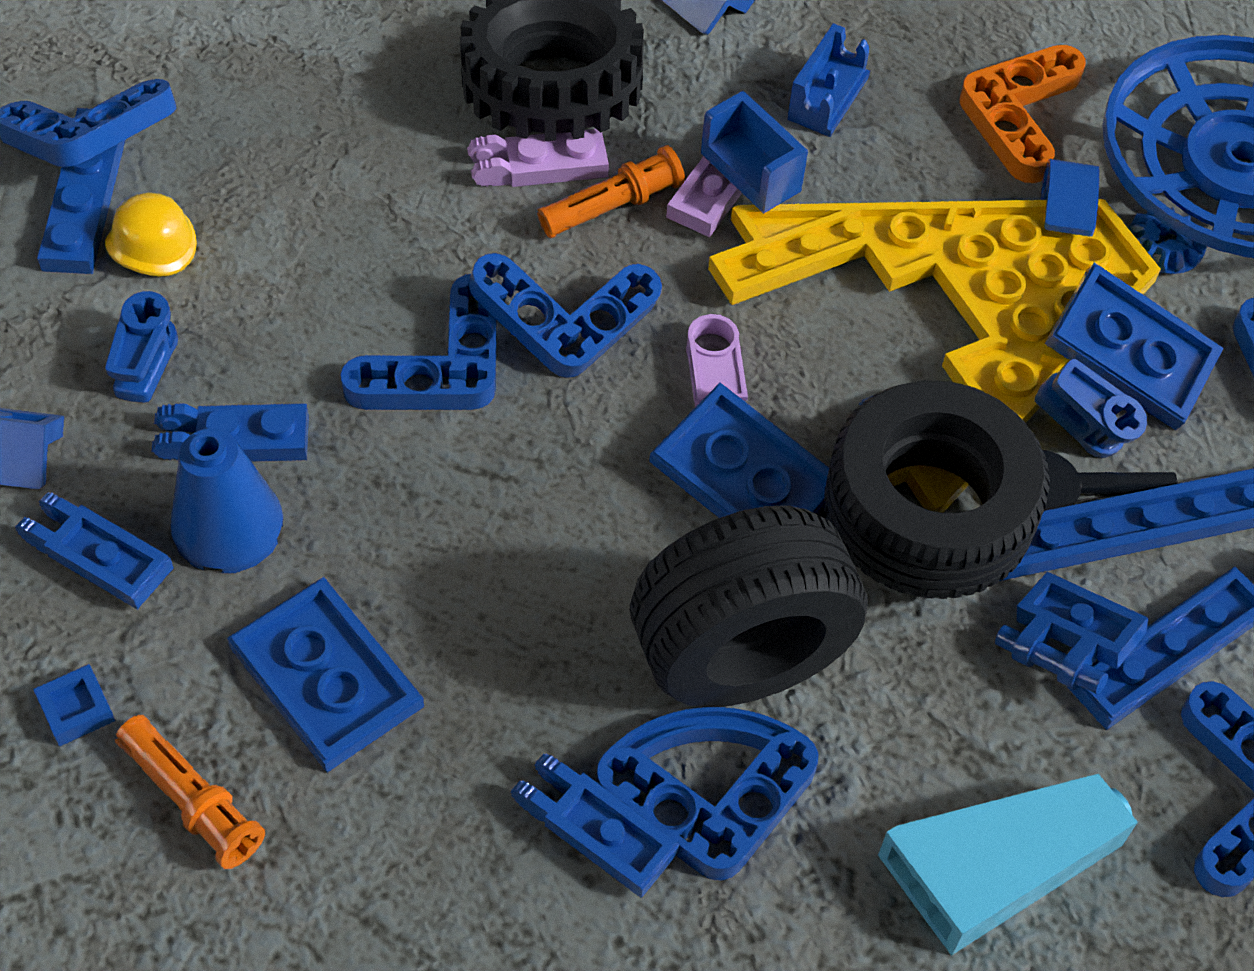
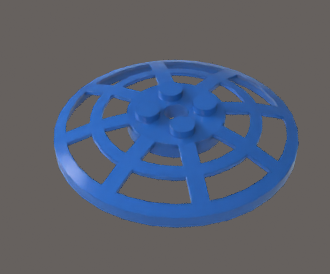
(1206, 150)

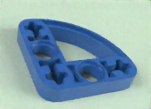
(726, 818)

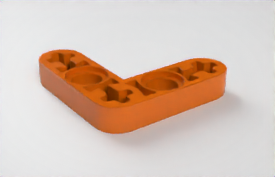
(1053, 73)

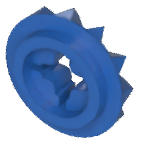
(1173, 255)

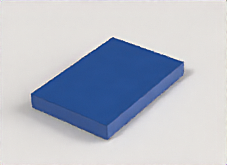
(1135, 345)
(739, 459)
(325, 673)

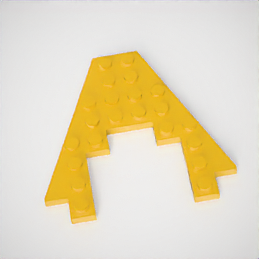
(986, 256)

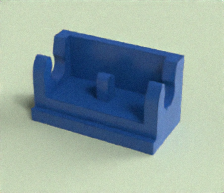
(828, 83)

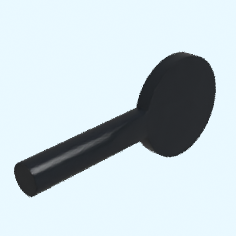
(1068, 484)

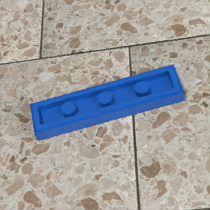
(1174, 647)

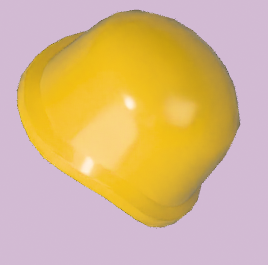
(151, 235)

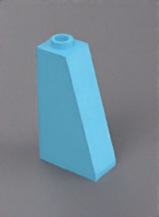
(1001, 856)

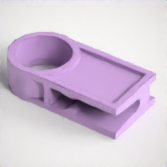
(712, 367)

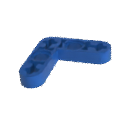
(75, 140)
(560, 327)
(458, 366)
(1212, 735)

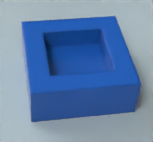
(74, 705)

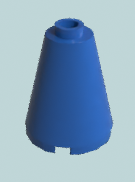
(222, 505)

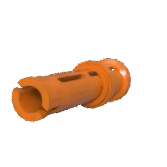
(631, 184)
(204, 806)

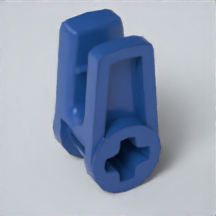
(141, 346)
(1088, 409)

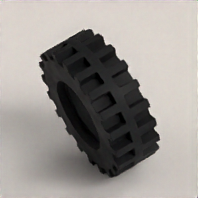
(552, 100)

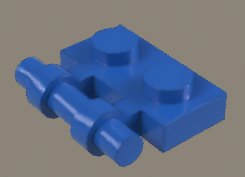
(1078, 619)

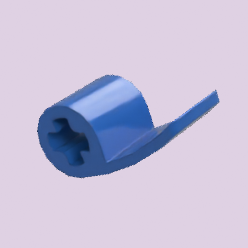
(1070, 197)

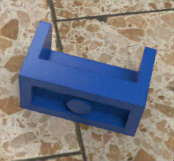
(753, 151)

